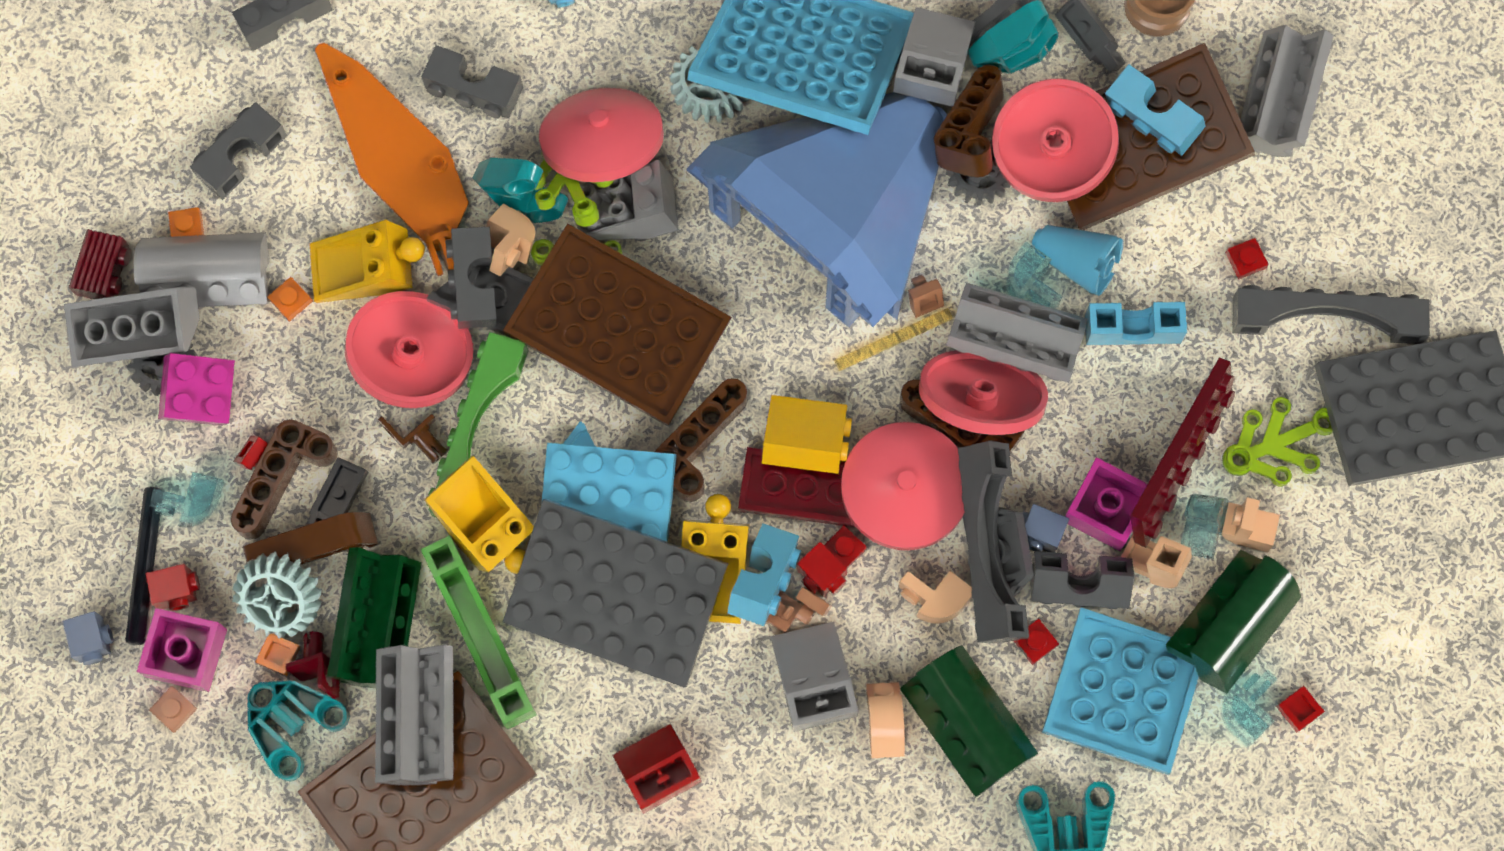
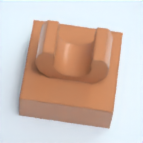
(925, 296)
(811, 605)
(785, 614)

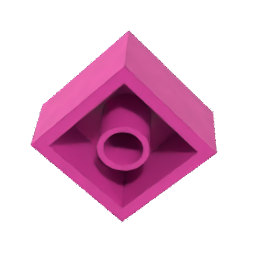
(196, 389)
(1105, 504)
(182, 650)

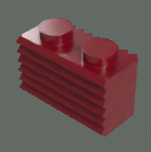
(100, 265)

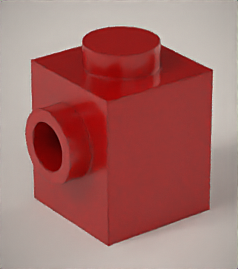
(822, 571)
(173, 587)

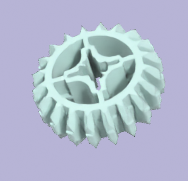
(691, 96)
(285, 586)

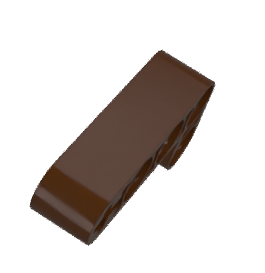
(959, 137)
(915, 410)
(704, 433)
(278, 481)
(318, 539)

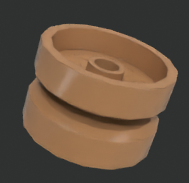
(1157, 16)

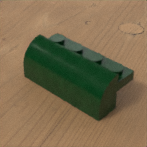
(372, 613)
(1235, 619)
(968, 720)

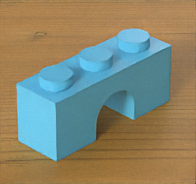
(1174, 128)
(1155, 325)
(757, 594)

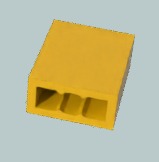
(806, 434)

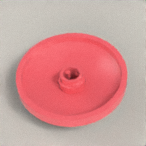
(601, 134)
(1055, 140)
(407, 350)
(982, 394)
(903, 486)

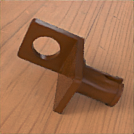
(420, 436)

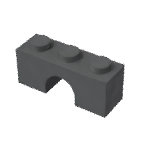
(263, 18)
(494, 94)
(253, 129)
(473, 305)
(1106, 587)

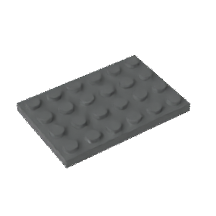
(1416, 407)
(615, 592)

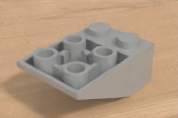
(933, 56)
(634, 205)
(814, 676)

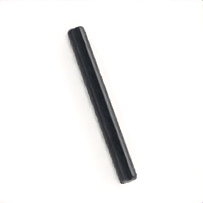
(143, 564)

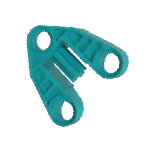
(1016, 40)
(515, 184)
(268, 741)
(1094, 822)

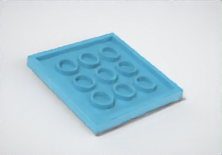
(613, 485)
(1121, 692)

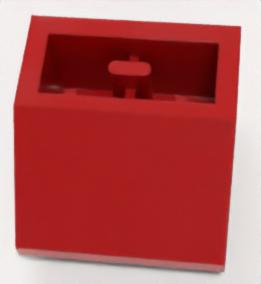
(657, 768)

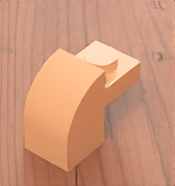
(512, 238)
(1250, 526)
(1160, 561)
(938, 604)
(885, 720)

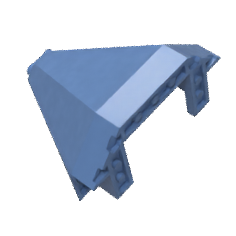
(836, 197)

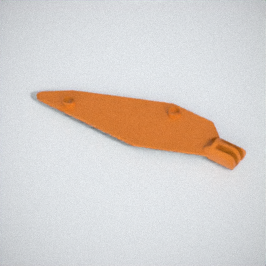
(396, 153)

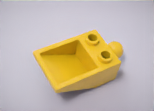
(364, 262)
(479, 514)
(714, 534)

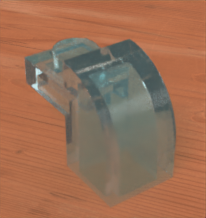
(1025, 275)
(198, 504)
(1204, 524)
(1242, 713)

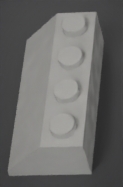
(131, 326)

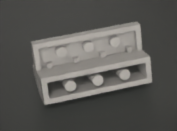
(1284, 89)
(220, 267)
(1017, 332)
(414, 715)

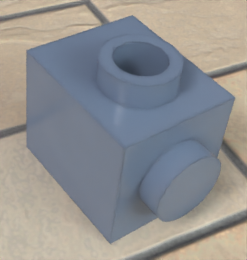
(1044, 528)
(88, 638)

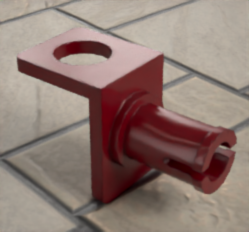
(314, 664)

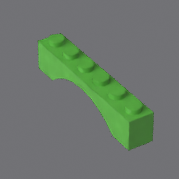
(498, 368)
(479, 632)

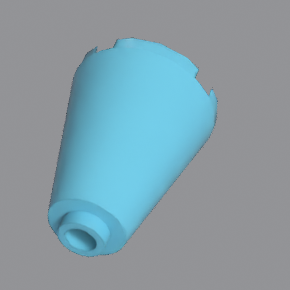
(1081, 255)

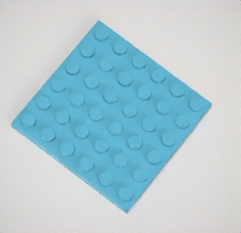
(806, 56)

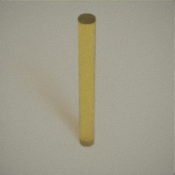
(893, 339)

